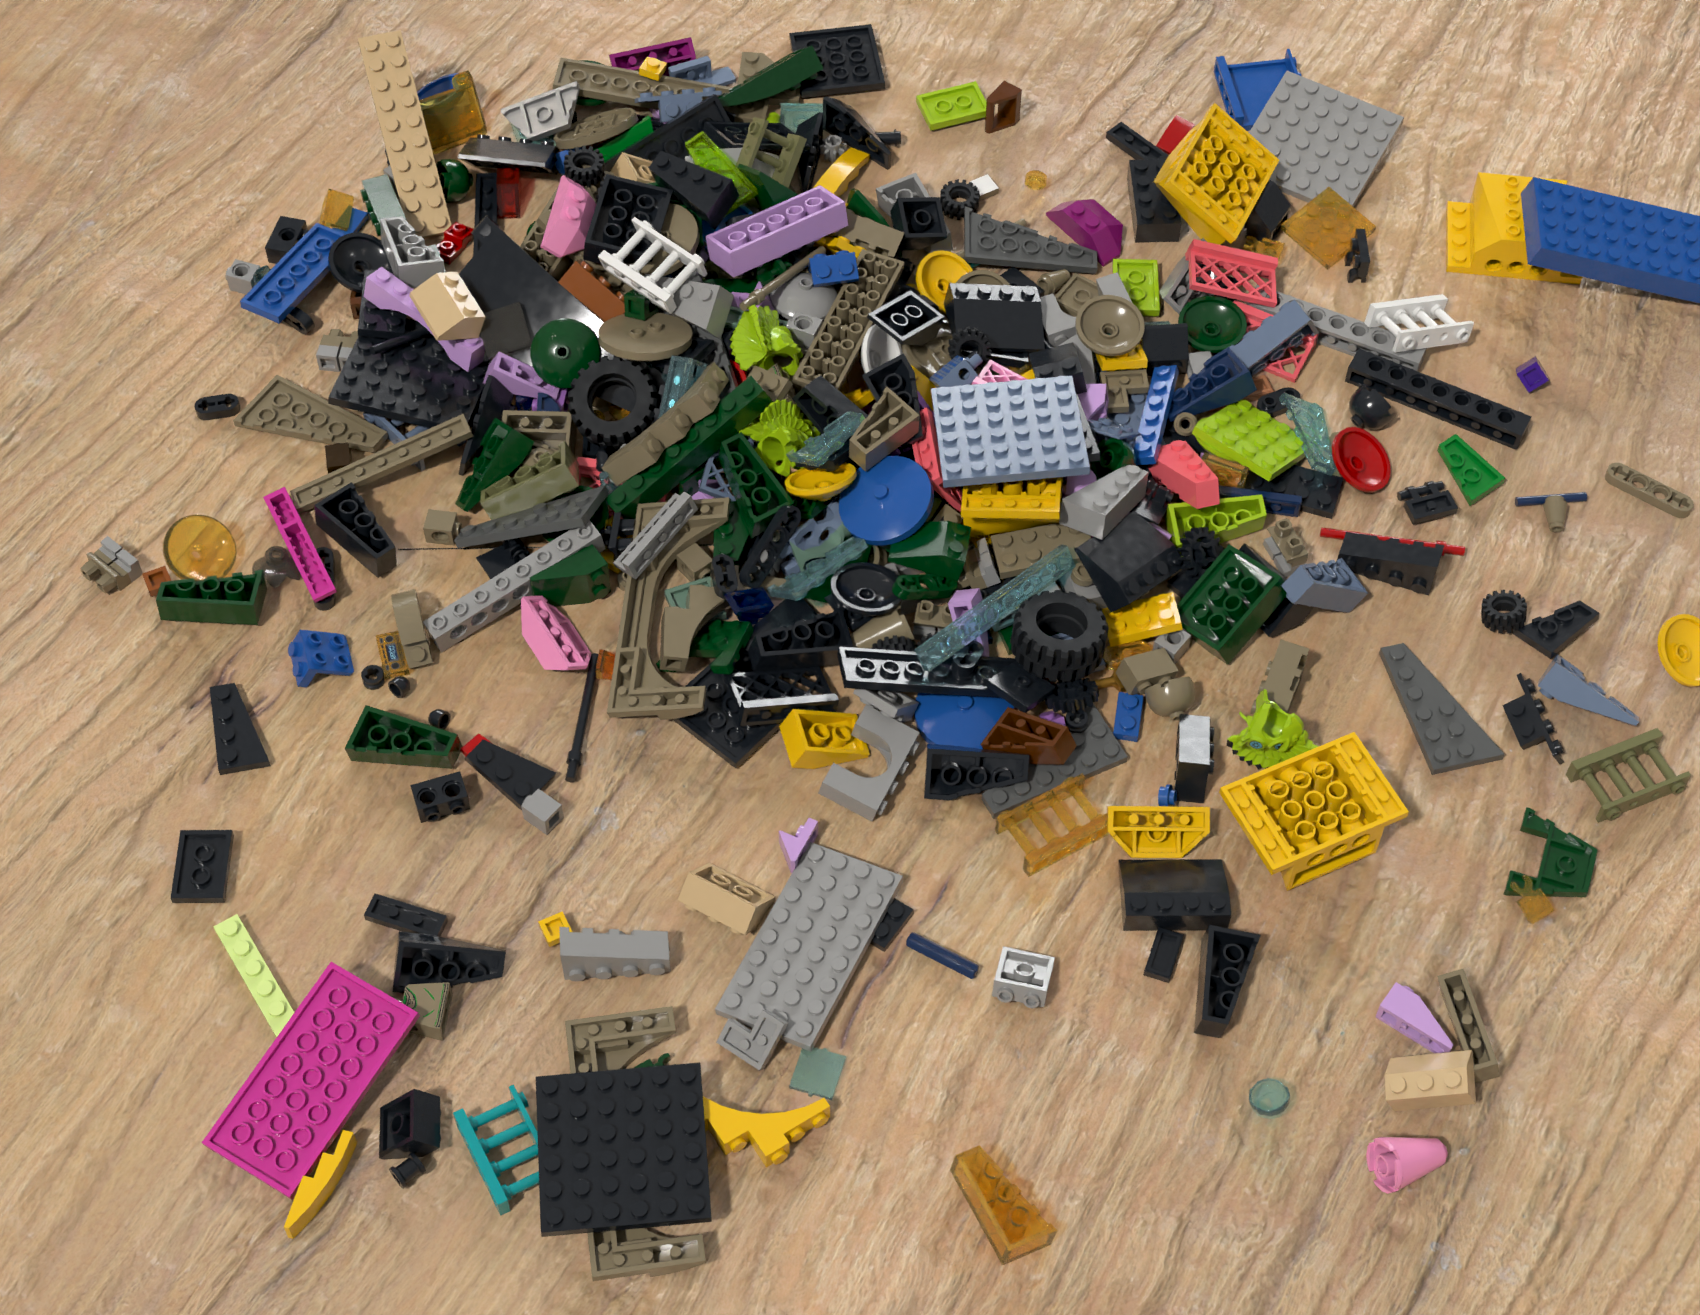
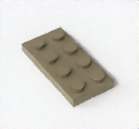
(1023, 548)

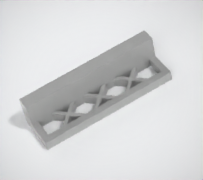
(656, 535)

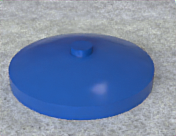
(887, 501)
(957, 718)

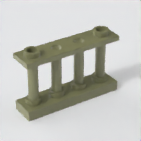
(788, 159)
(1627, 752)

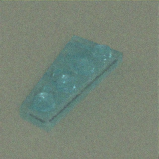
(1312, 430)
(798, 584)

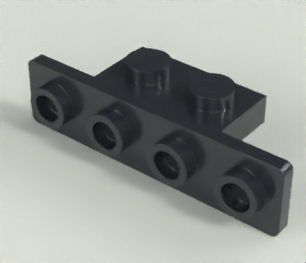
(1528, 720)

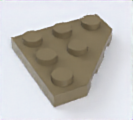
(753, 63)

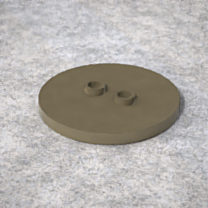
(596, 128)
(682, 230)
(645, 340)
(932, 355)

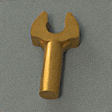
(1111, 681)

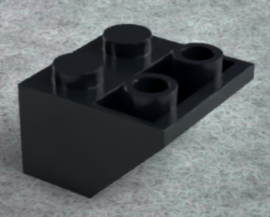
(1268, 214)

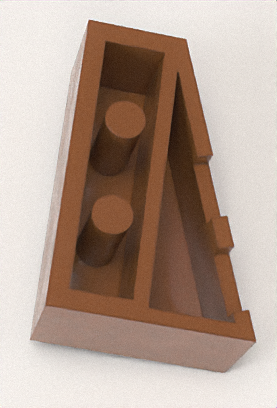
(593, 291)

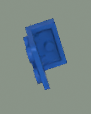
(833, 269)
(319, 653)

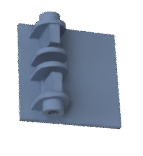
(1105, 429)

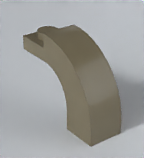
(411, 628)

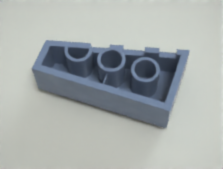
(1325, 586)

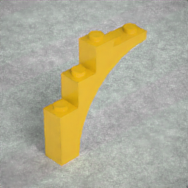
(766, 1132)

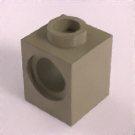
(441, 527)
(694, 563)

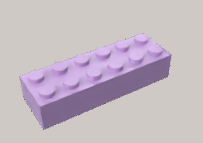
(777, 231)

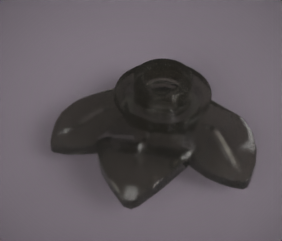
(277, 568)

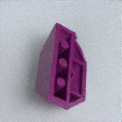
(670, 52)
(1090, 227)

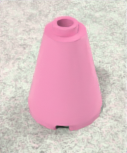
(1403, 1160)

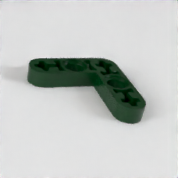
(909, 588)

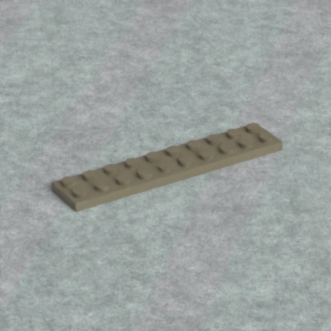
(625, 85)

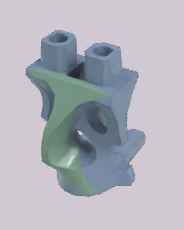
(806, 542)

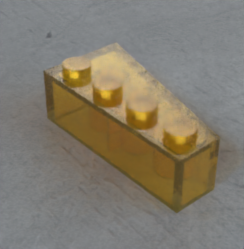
(1001, 1210)

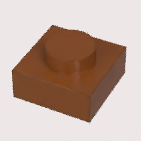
(154, 578)

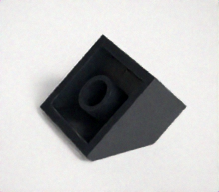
(920, 221)
(1166, 346)
(410, 1125)

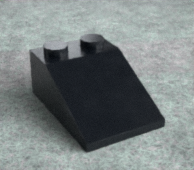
(908, 319)
(1059, 362)

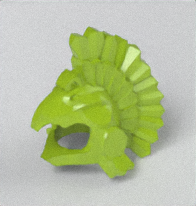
(761, 338)
(779, 432)

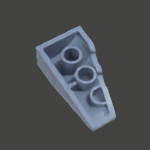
(1569, 686)

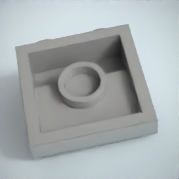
(889, 703)
(1023, 977)

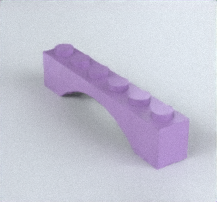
(391, 293)
(1095, 406)

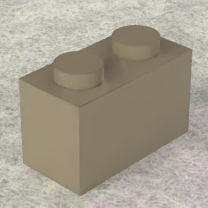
(1146, 670)

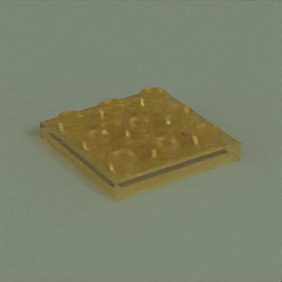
(1326, 227)

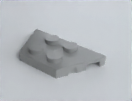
(544, 113)

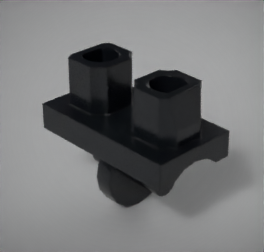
(615, 536)

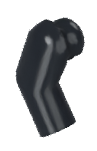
(601, 457)

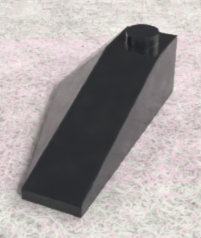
(847, 123)
(899, 378)
(492, 403)
(1286, 614)

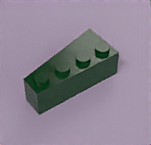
(752, 484)

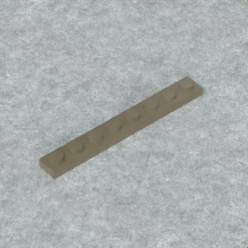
(383, 462)

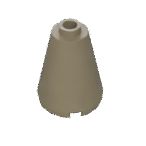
(881, 626)

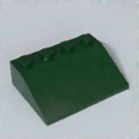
(1230, 603)

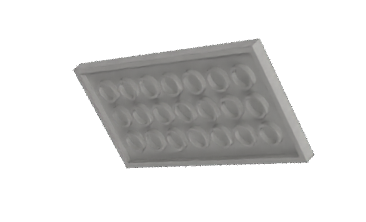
(810, 944)

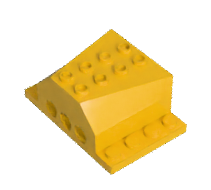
(1216, 176)
(1490, 234)
(1011, 505)
(1315, 810)

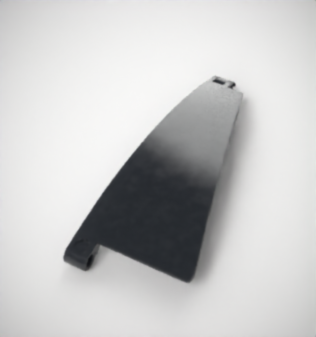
(507, 274)

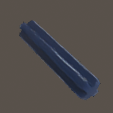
(942, 955)

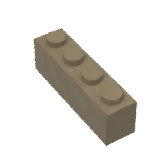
(1468, 1023)

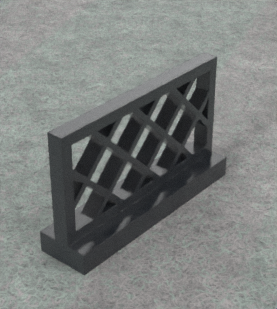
(775, 710)

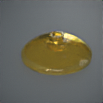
(203, 536)

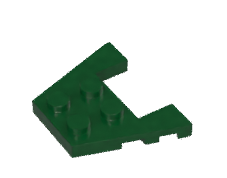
(720, 641)
(1565, 861)

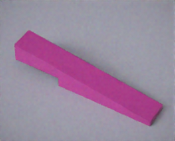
(300, 544)

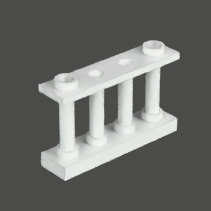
(648, 285)
(1418, 309)

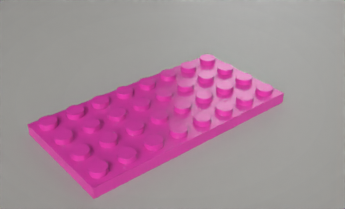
(311, 1080)

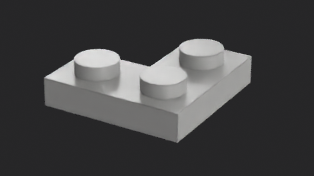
(753, 1045)

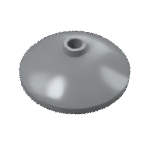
(802, 297)

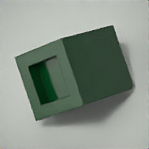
(638, 306)

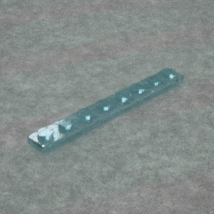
(994, 608)

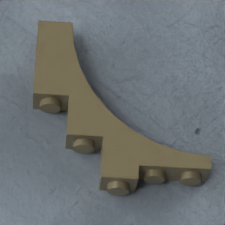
(669, 428)
(682, 625)

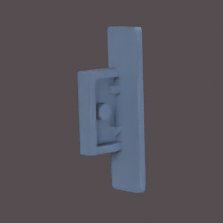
(701, 71)
(673, 105)

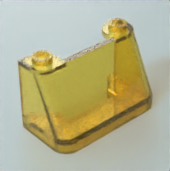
(453, 114)

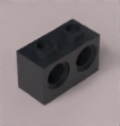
(439, 792)

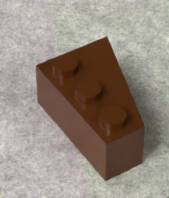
(1031, 735)

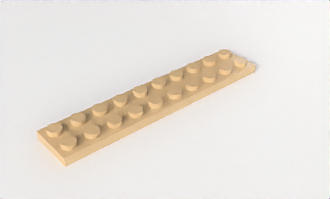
(405, 133)

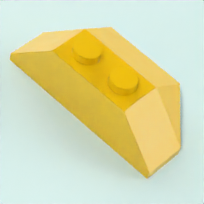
(1158, 829)

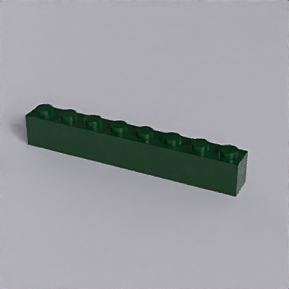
(687, 454)

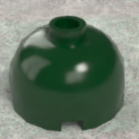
(454, 179)
(1113, 455)

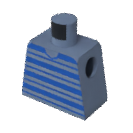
(949, 373)

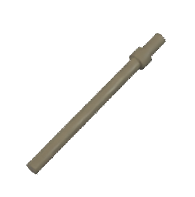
(758, 295)

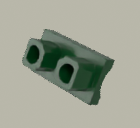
(771, 269)

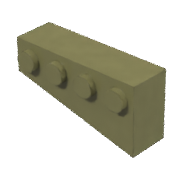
(533, 484)

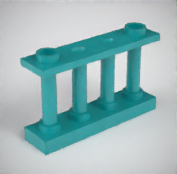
(479, 1148)

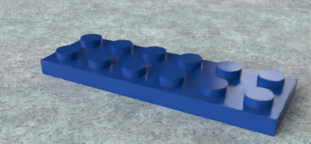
(293, 275)

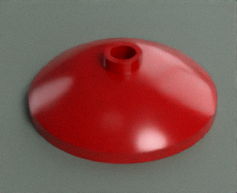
(1361, 459)

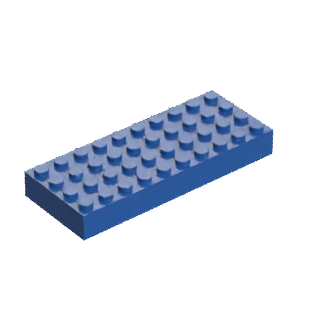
(1612, 239)

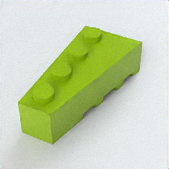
(1229, 519)

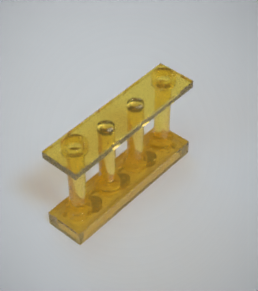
(1057, 847)

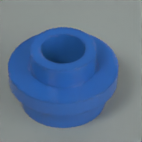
(1167, 796)

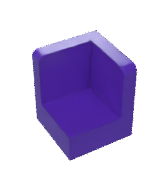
(1532, 374)

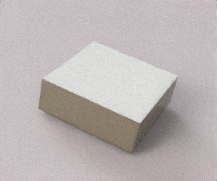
(985, 186)

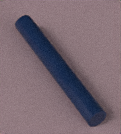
(1540, 499)

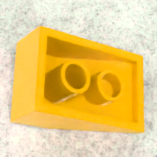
(821, 738)

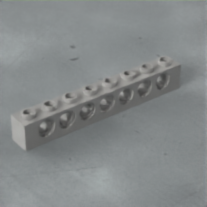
(1348, 333)
(505, 589)

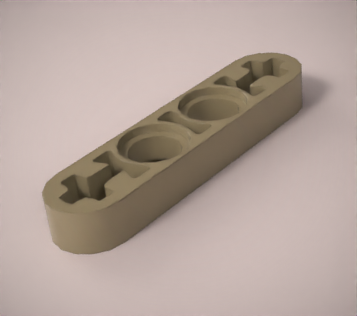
(1650, 487)

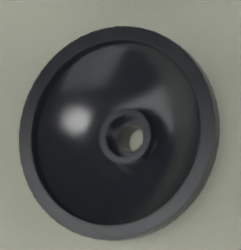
(356, 252)
(865, 588)

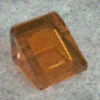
(605, 665)

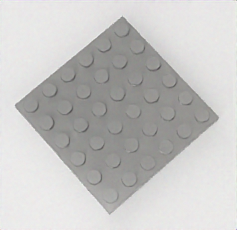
(1323, 138)

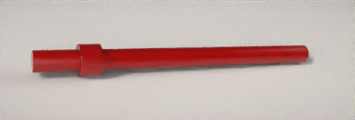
(1448, 549)

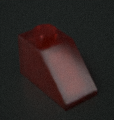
(509, 193)

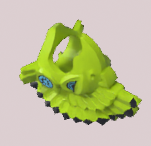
(1270, 735)

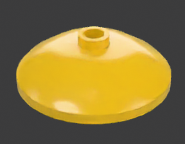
(938, 271)
(819, 483)
(1680, 648)

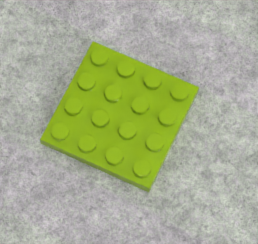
(1252, 439)

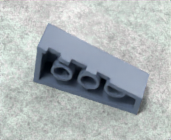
(1274, 337)

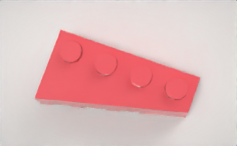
(1186, 475)

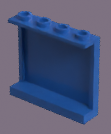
(1249, 86)

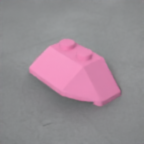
(568, 219)
(552, 636)

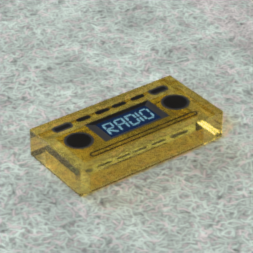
(392, 655)

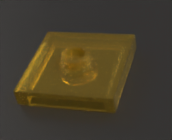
(1228, 472)

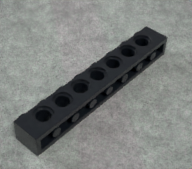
(1438, 399)

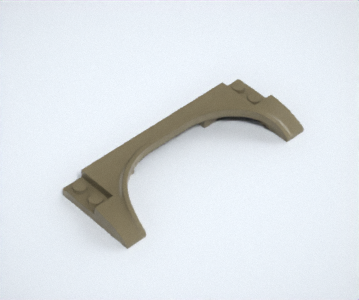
(635, 682)
(612, 1044)

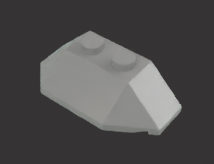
(1176, 287)

